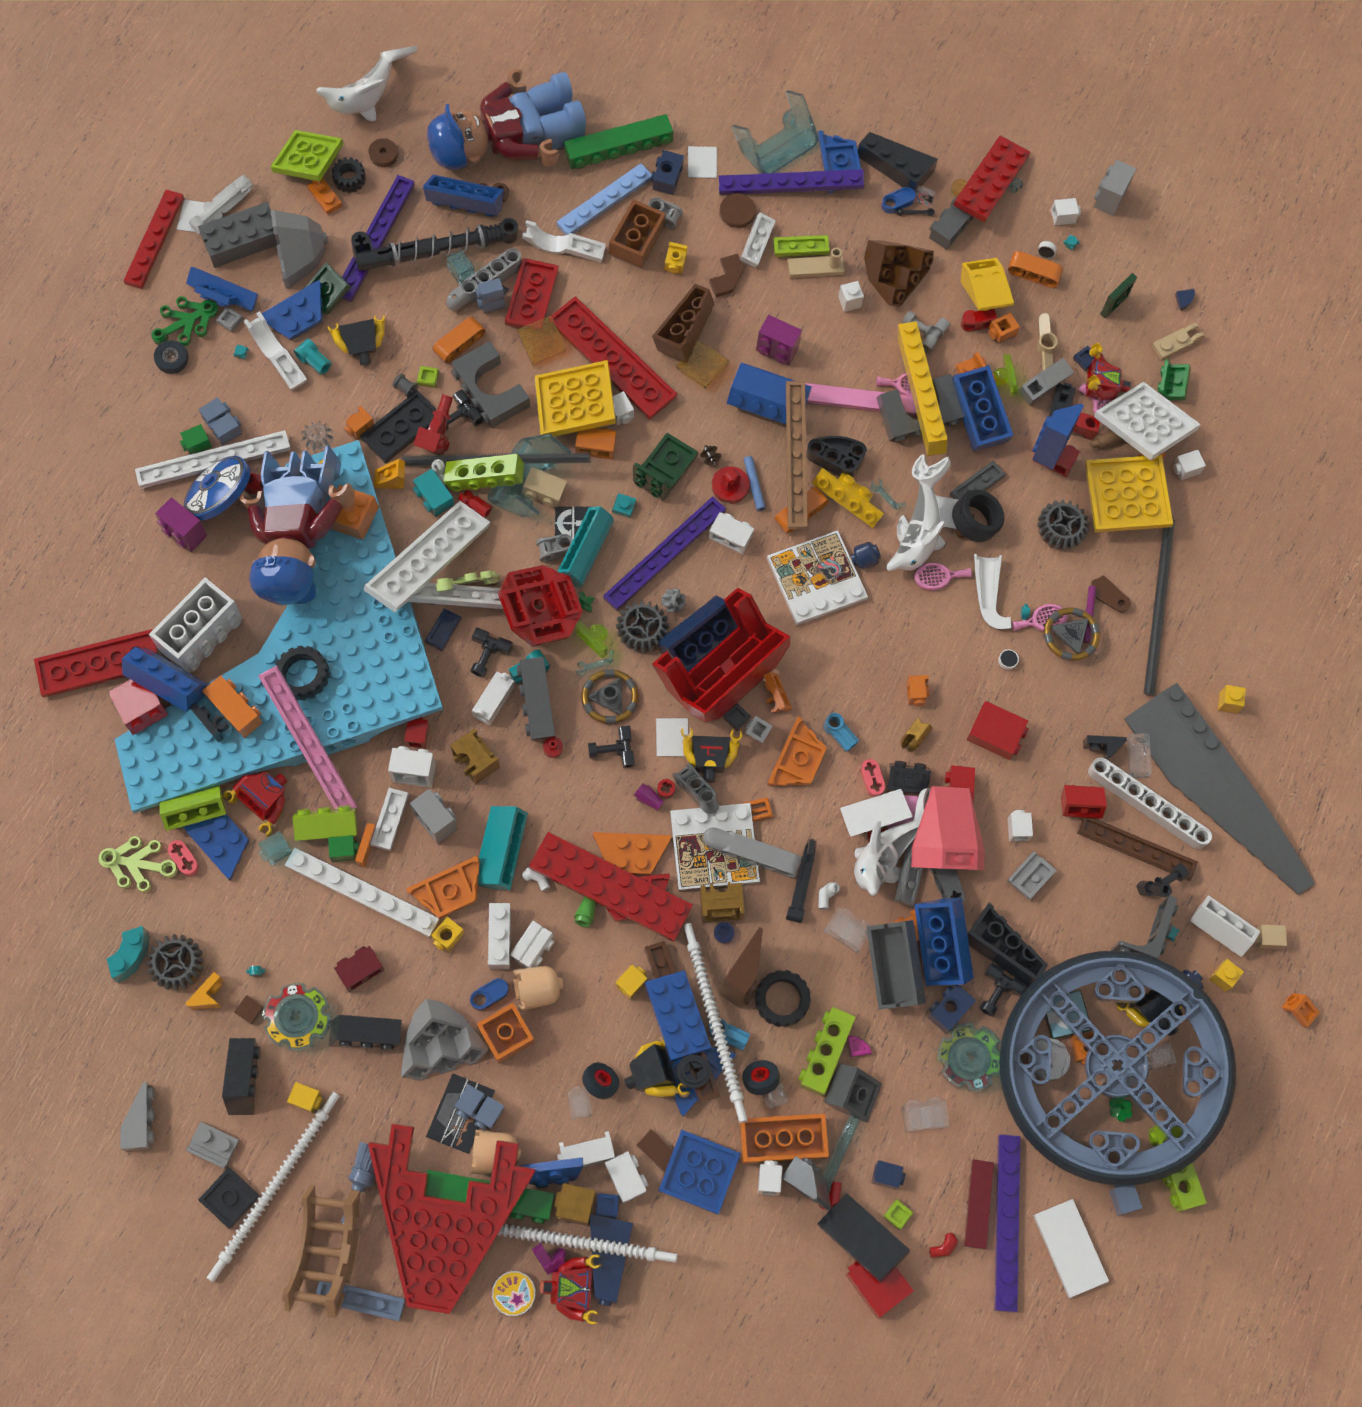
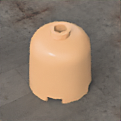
(536, 987)
(485, 1148)

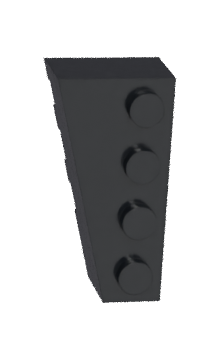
(897, 161)
(1005, 947)

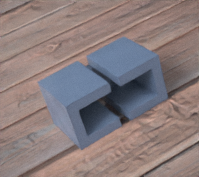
(219, 420)
(469, 1103)

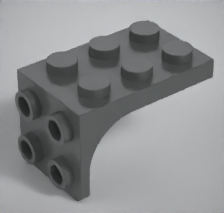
(1160, 928)

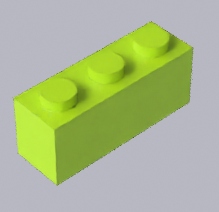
(192, 808)
(325, 823)

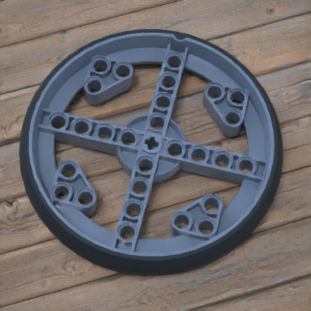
(1093, 1162)

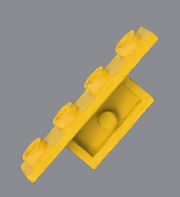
(849, 495)

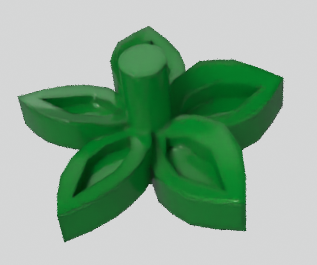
(586, 602)

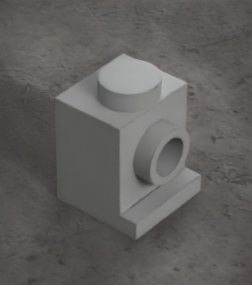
(758, 729)

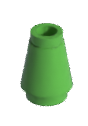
(585, 913)

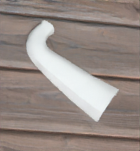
(987, 580)

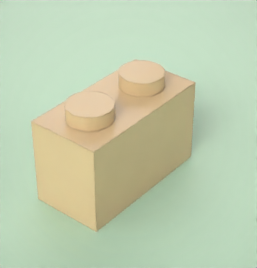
(544, 487)

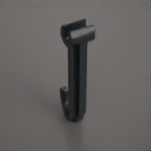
(795, 911)

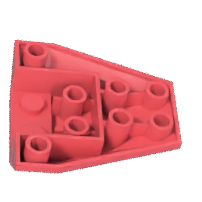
(948, 832)

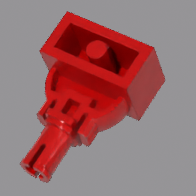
(433, 437)

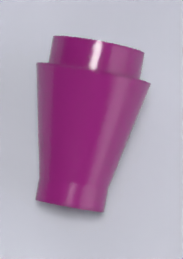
(647, 796)

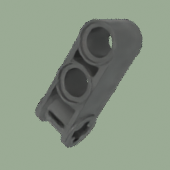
(697, 788)
(948, 883)

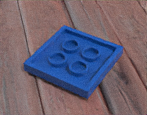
(699, 1172)

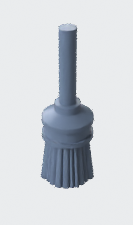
(362, 1173)

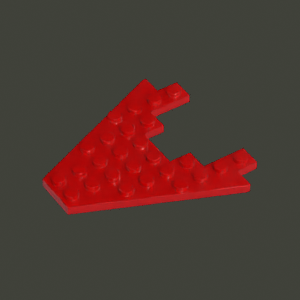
(437, 1238)

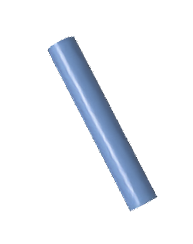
(754, 483)

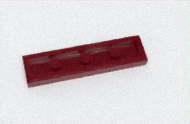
(978, 1204)

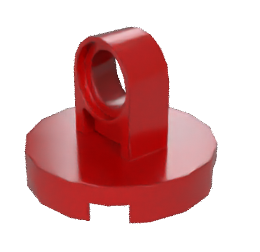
(730, 484)

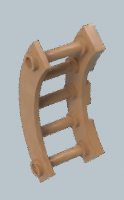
(346, 1254)

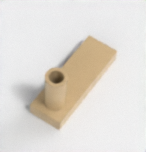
(817, 266)

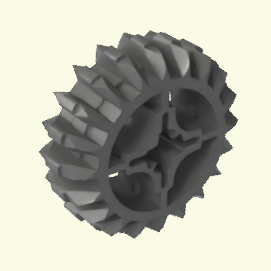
(1058, 533)
(628, 633)
(171, 969)

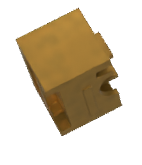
(474, 751)
(722, 905)
(574, 1204)

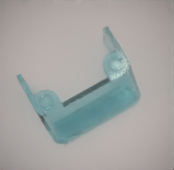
(785, 146)
(511, 497)

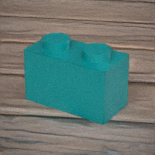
(433, 493)

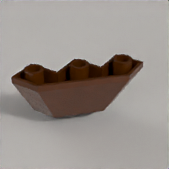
(896, 269)

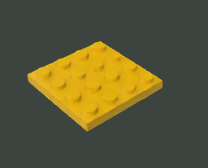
(575, 399)
(1128, 494)

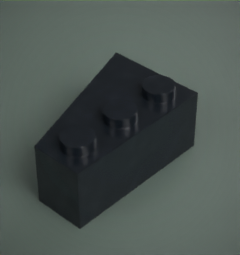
(365, 1032)
(241, 1076)

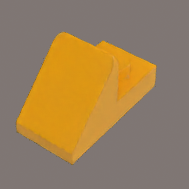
(390, 475)
(201, 998)

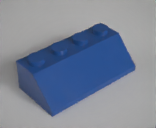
(463, 195)
(761, 392)
(1055, 435)
(163, 678)
(944, 942)

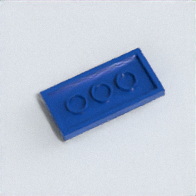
(677, 1016)

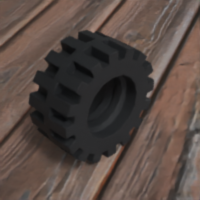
(348, 165)

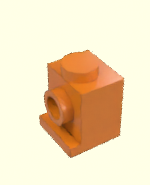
(1003, 328)
(358, 423)
(917, 689)
(1077, 1046)

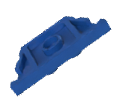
(838, 153)
(297, 312)
(220, 841)
(686, 1103)
(555, 1172)

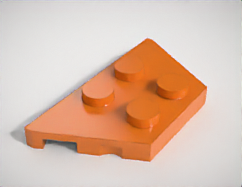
(798, 758)
(632, 852)
(449, 889)

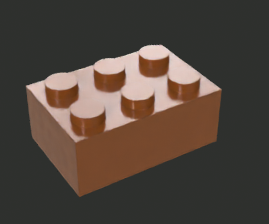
(637, 233)

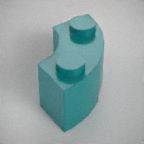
(129, 955)

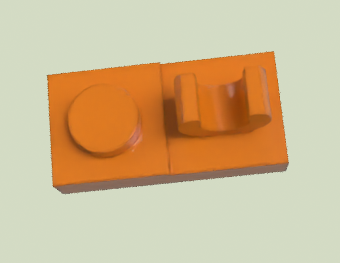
(324, 196)
(780, 698)

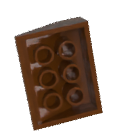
(741, 980)

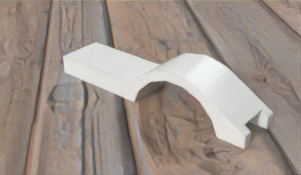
(570, 243)
(275, 352)

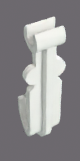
(222, 202)

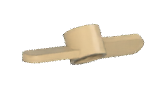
(1046, 335)

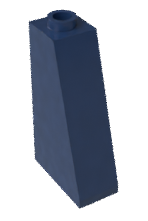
(609, 1275)

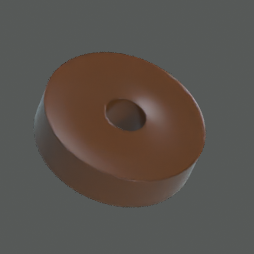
(383, 145)

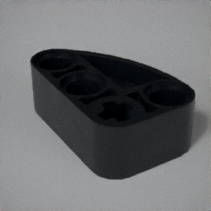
(841, 450)

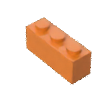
(233, 706)

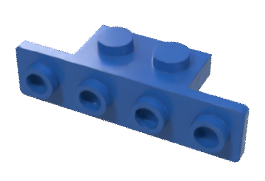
(220, 290)

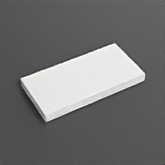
(1070, 1248)

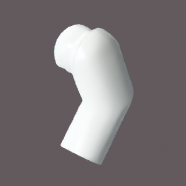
(439, 468)
(542, 881)
(827, 892)

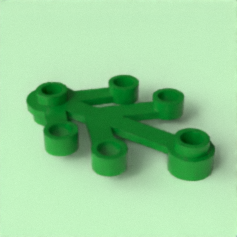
(186, 320)

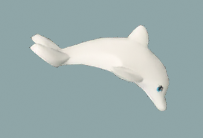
(367, 91)
(921, 534)
(879, 858)

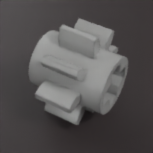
(673, 600)

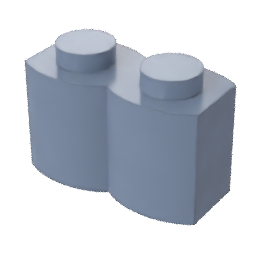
(490, 296)

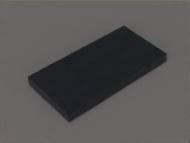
(399, 427)
(863, 1238)

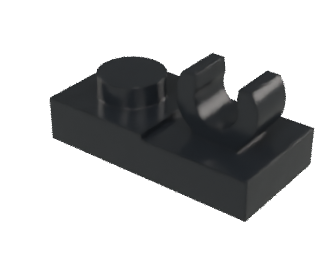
(1062, 397)
(203, 715)

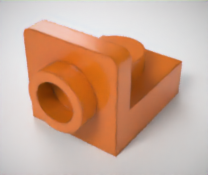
(1301, 1008)

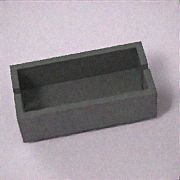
(238, 234)
(896, 964)

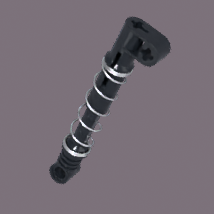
(429, 247)

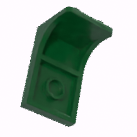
(664, 466)

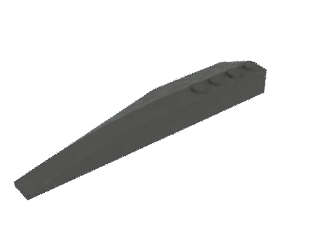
(1210, 777)

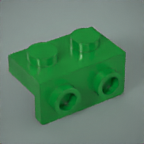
(1174, 380)

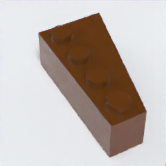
(684, 324)

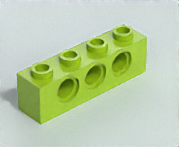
(484, 472)
(819, 1083)
(1194, 1195)

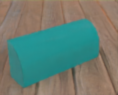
(586, 545)
(501, 847)

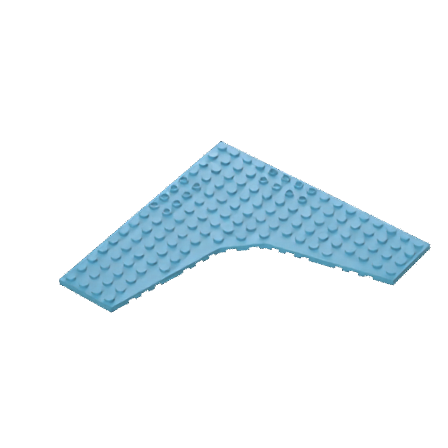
(372, 658)

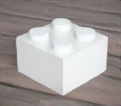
(412, 767)

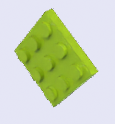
(307, 155)

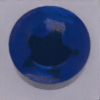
(723, 933)

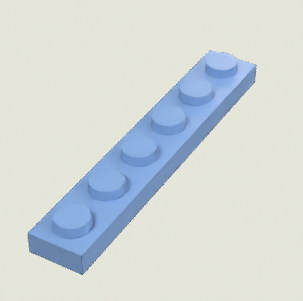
(604, 200)

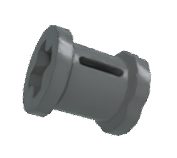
(404, 385)

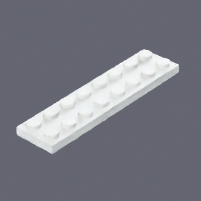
(426, 556)

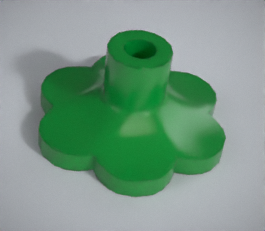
(1120, 1108)

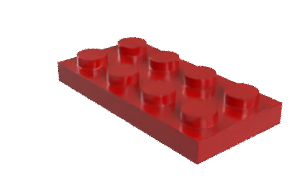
(531, 293)

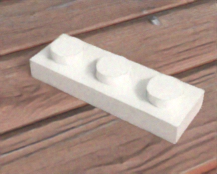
(757, 240)
(389, 819)

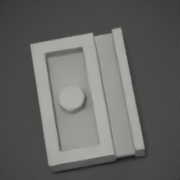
(1031, 875)
(213, 1145)

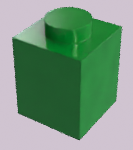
(195, 440)
(342, 848)

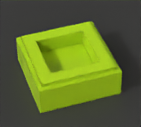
(428, 376)
(898, 1214)

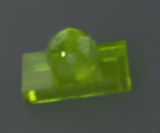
(1006, 375)
(594, 637)

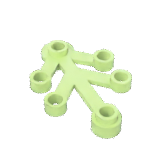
(487, 577)
(135, 862)

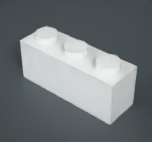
(1225, 926)
(499, 936)

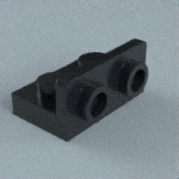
(908, 777)

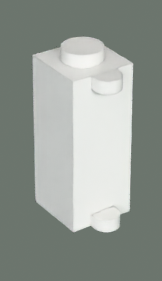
(493, 698)
(591, 1151)

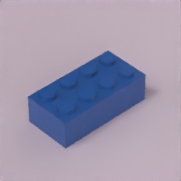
(982, 408)

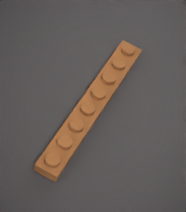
(796, 455)

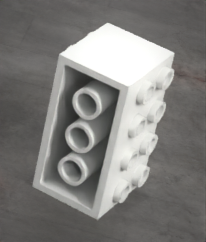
(196, 626)

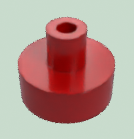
(553, 747)

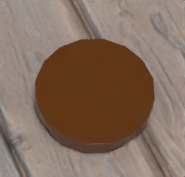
(737, 210)

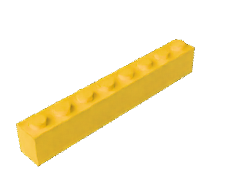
(922, 389)

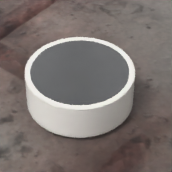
(1047, 249)
(1008, 659)

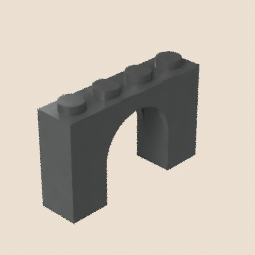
(493, 408)
(900, 424)

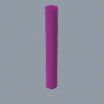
(1089, 609)

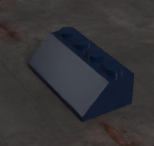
(699, 633)

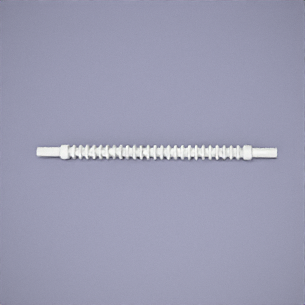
(736, 1097)
(650, 1253)
(225, 1257)

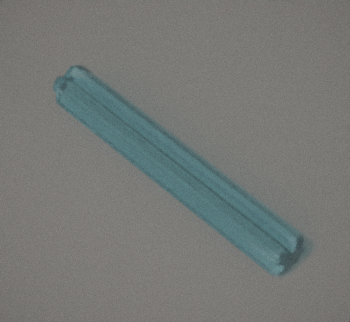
(840, 1149)

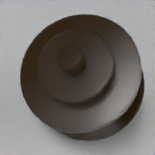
(710, 455)

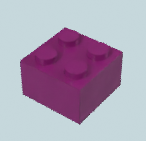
(778, 340)
(180, 524)

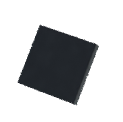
(229, 1198)

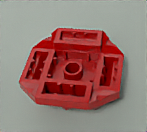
(551, 594)

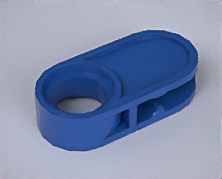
(902, 198)
(493, 991)

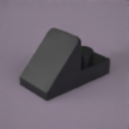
(1108, 744)

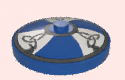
(217, 487)

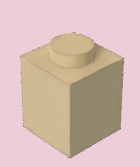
(1271, 937)

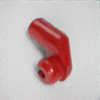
(834, 1194)
(946, 1248)

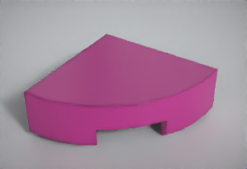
(858, 1047)

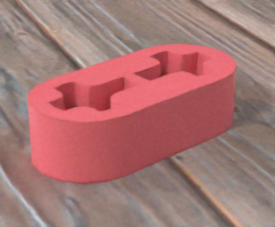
(868, 779)
(187, 855)

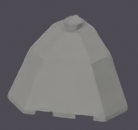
(298, 245)
(439, 1041)

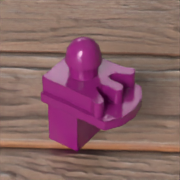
(551, 1261)

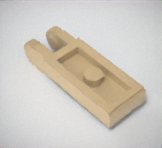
(1176, 342)

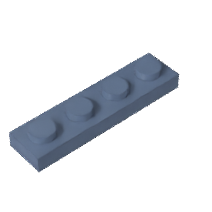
(367, 1301)

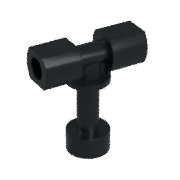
(464, 410)
(489, 645)
(622, 747)
(1161, 886)
(1003, 984)

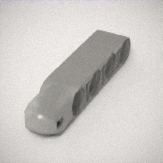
(488, 273)
(752, 851)

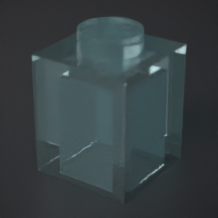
(460, 266)
(274, 848)

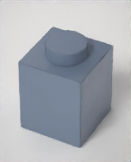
(1125, 1199)

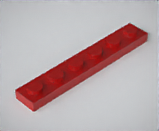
(153, 239)

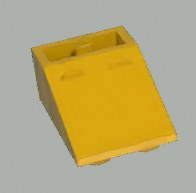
(986, 284)

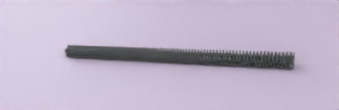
(530, 459)
(1158, 612)

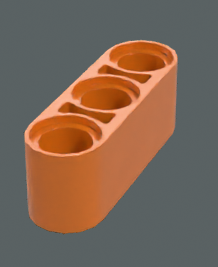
(1035, 269)
(459, 339)
(815, 502)

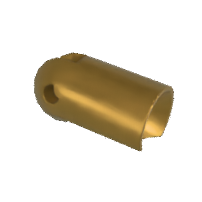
(915, 735)

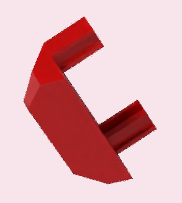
(731, 667)

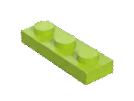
(801, 246)

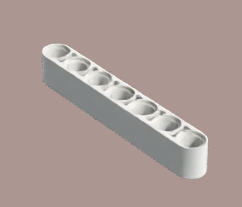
(1159, 804)

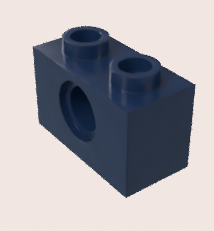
(670, 163)
(946, 1020)

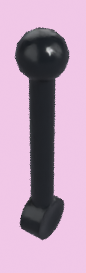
(930, 212)

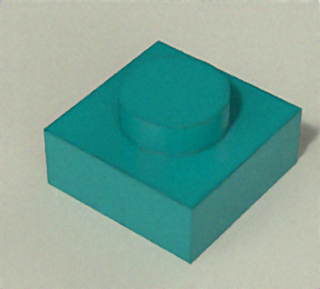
(624, 505)

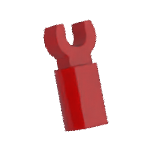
(475, 503)

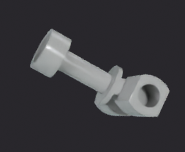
(931, 332)

